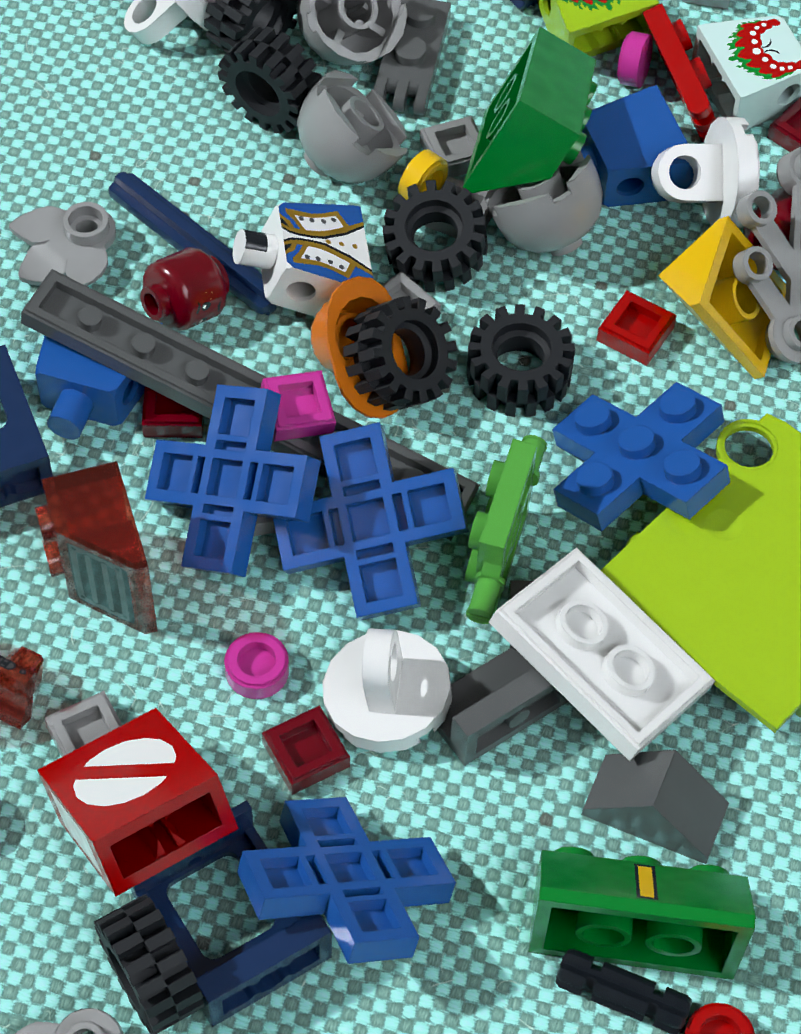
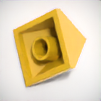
(722, 304)

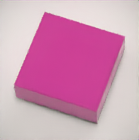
(303, 405)

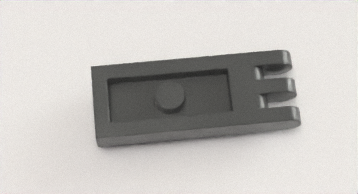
(414, 61)

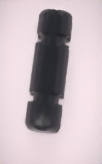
(623, 991)

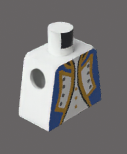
(306, 253)

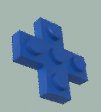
(640, 456)
(232, 480)
(372, 521)
(347, 879)

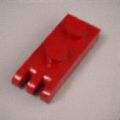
(687, 75)

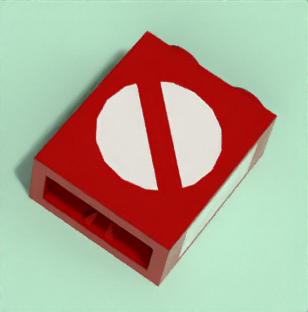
(138, 800)

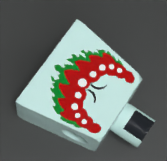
(750, 66)

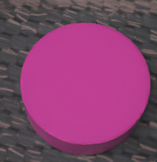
(635, 59)
(256, 665)

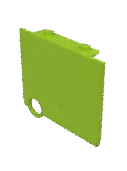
(732, 577)

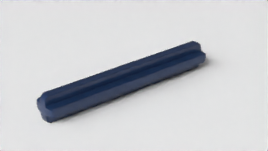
(183, 232)

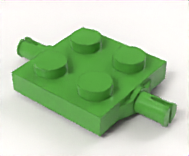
(499, 528)

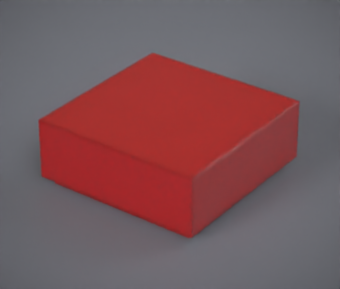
(636, 327)

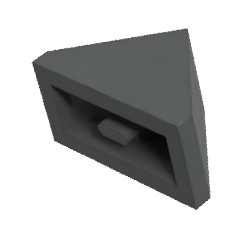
(659, 801)

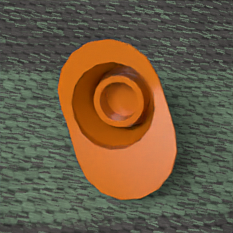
(329, 333)

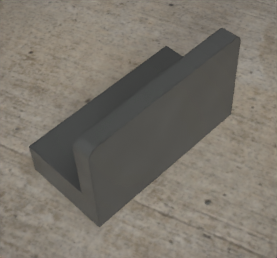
(496, 704)

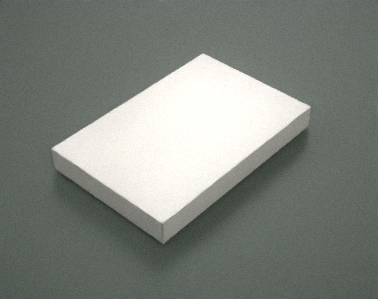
(602, 653)

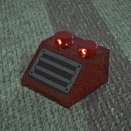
(96, 544)

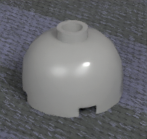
(351, 29)
(348, 132)
(550, 212)

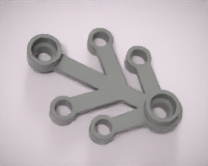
(786, 256)

